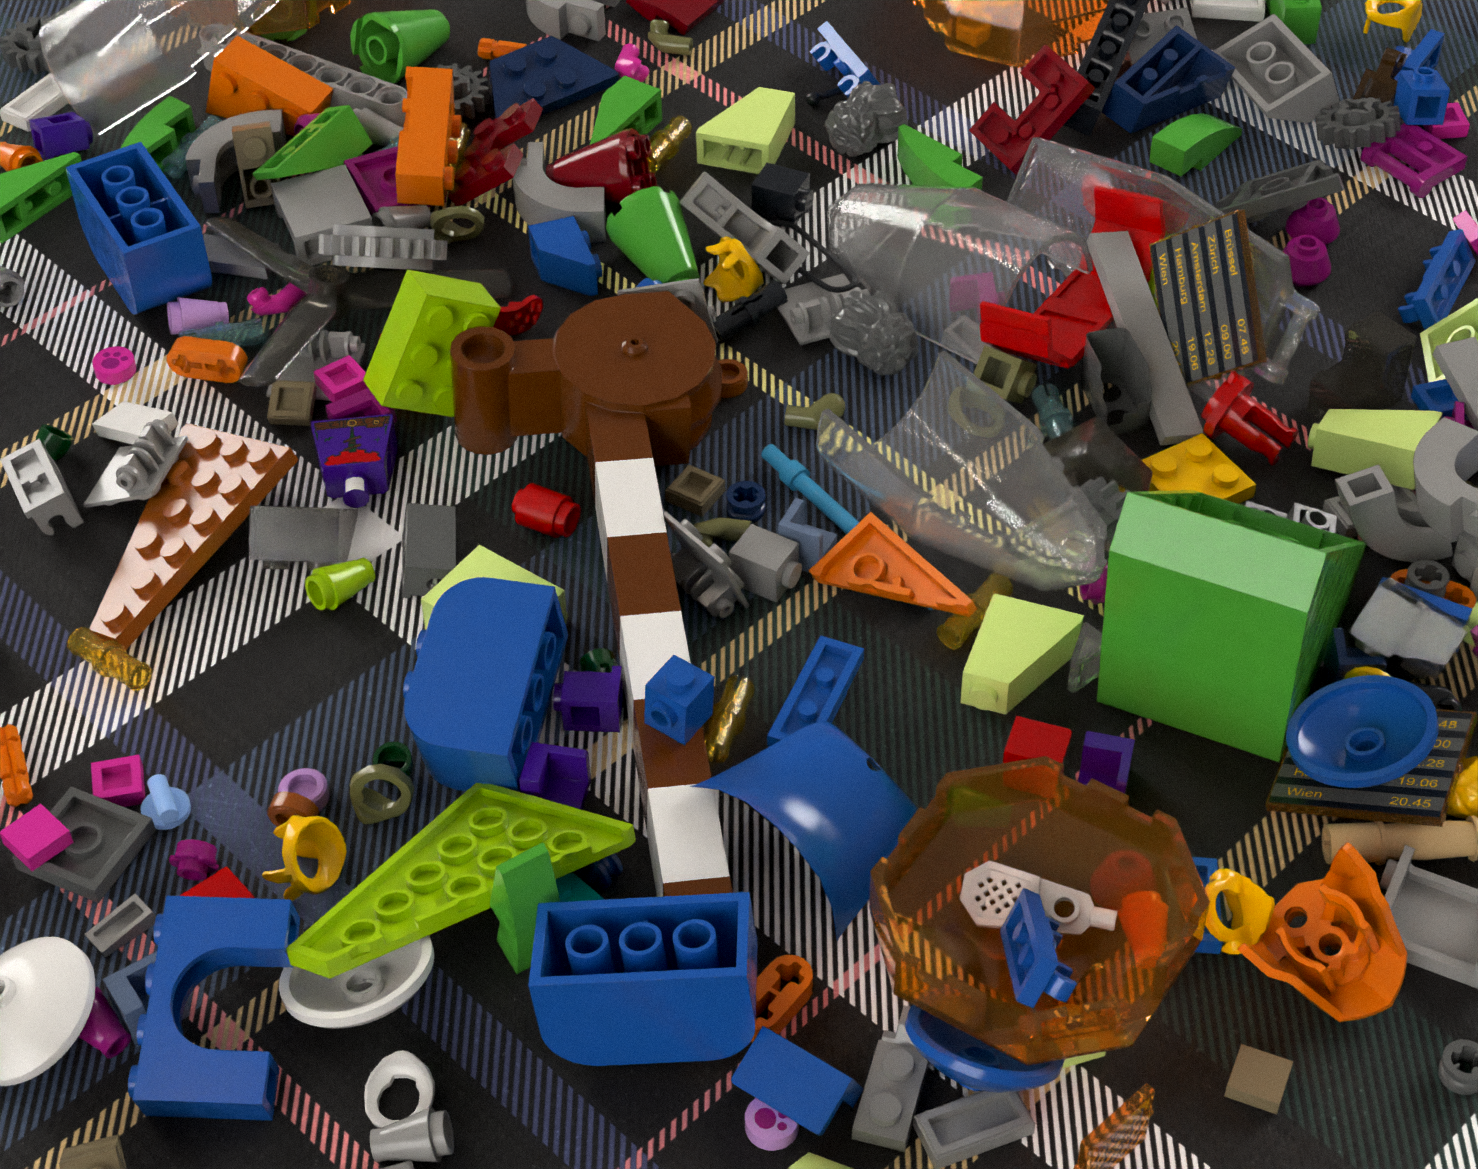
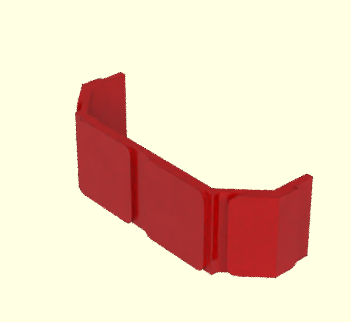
(1079, 304)

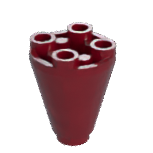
(613, 163)

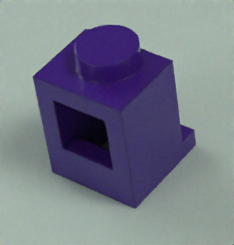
(60, 134)
(590, 700)

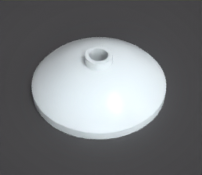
(360, 993)
(43, 1005)

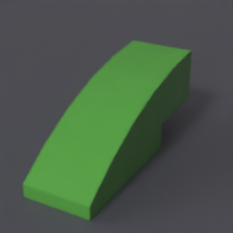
(163, 129)
(1191, 142)
(932, 162)
(515, 897)

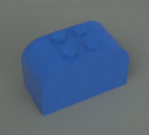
(139, 228)
(484, 680)
(645, 978)

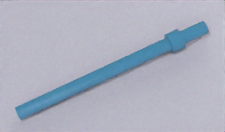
(798, 478)

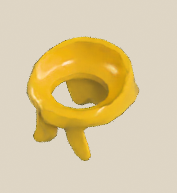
(1404, 19)
(735, 273)
(308, 838)

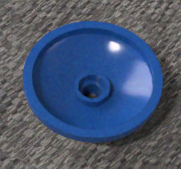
(1362, 731)
(971, 1060)

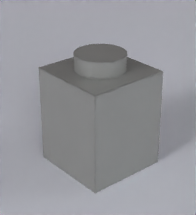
(766, 562)

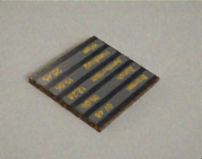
(1209, 298)
(1414, 798)

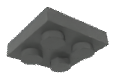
(103, 845)

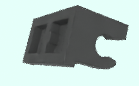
(427, 546)

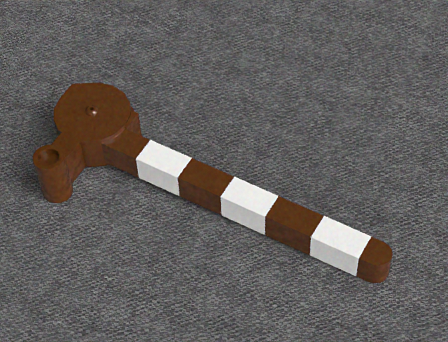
(631, 392)

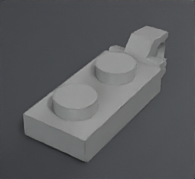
(891, 1091)

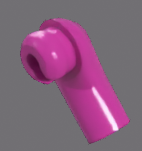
(630, 65)
(277, 303)

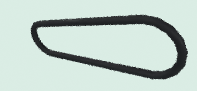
(833, 258)

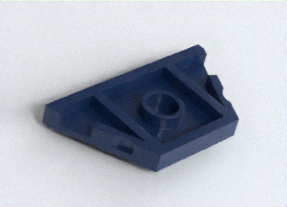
(548, 73)

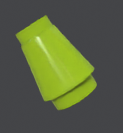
(338, 582)

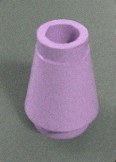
(195, 314)

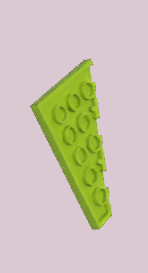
(450, 874)

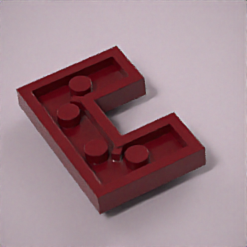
(1059, 97)
(487, 159)

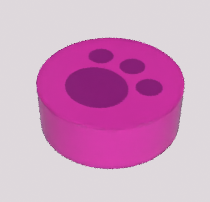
(114, 365)

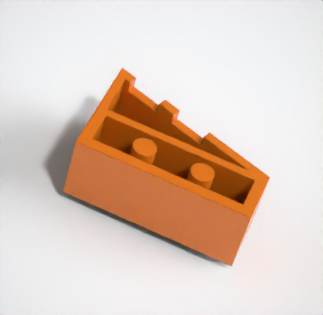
(255, 80)
(427, 137)

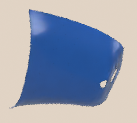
(827, 806)

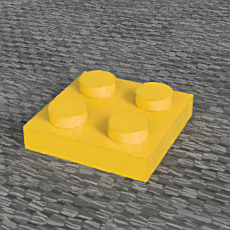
(1199, 467)

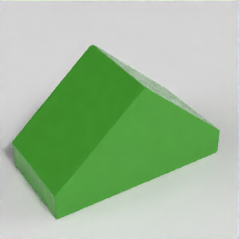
(1219, 615)

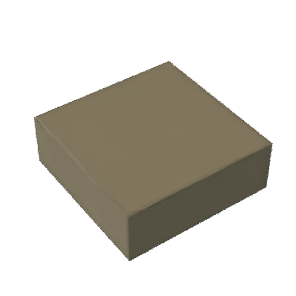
(292, 403)
(695, 490)
(1258, 1079)

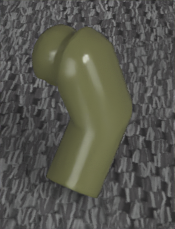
(666, 42)
(809, 416)
(722, 529)

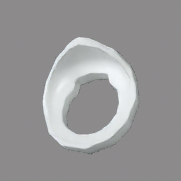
(395, 1066)

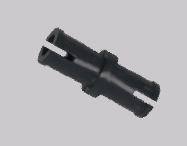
(749, 310)

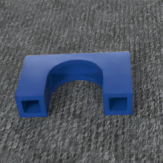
(194, 941)

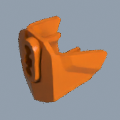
(1349, 917)

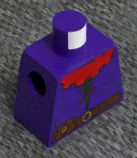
(356, 456)

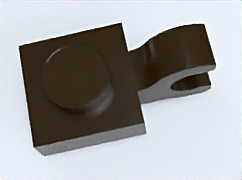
(1382, 83)

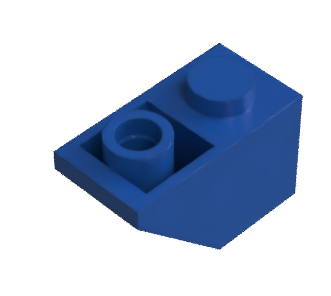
(564, 255)

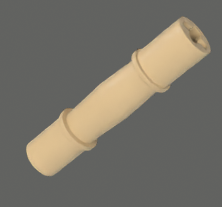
(1383, 841)

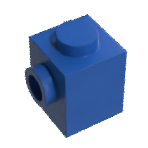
(1421, 96)
(679, 699)

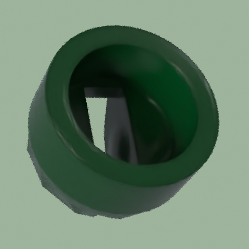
(54, 440)
(596, 659)
(394, 755)

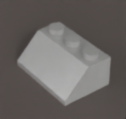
(1279, 72)

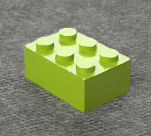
(413, 352)

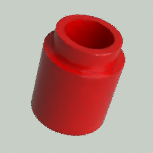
(546, 511)

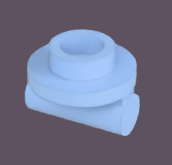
(165, 804)

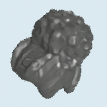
(865, 119)
(874, 332)

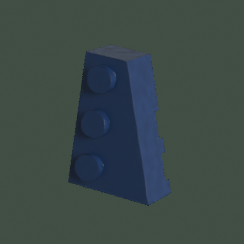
(1167, 82)

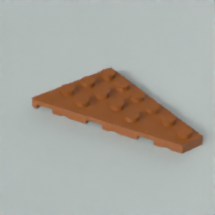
(187, 523)

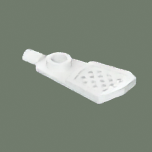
(1051, 894)

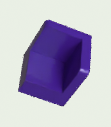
(1106, 760)
(556, 774)

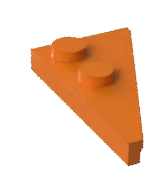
(884, 565)

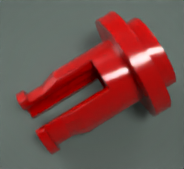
(1232, 410)

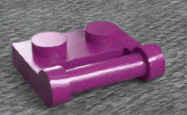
(1419, 150)

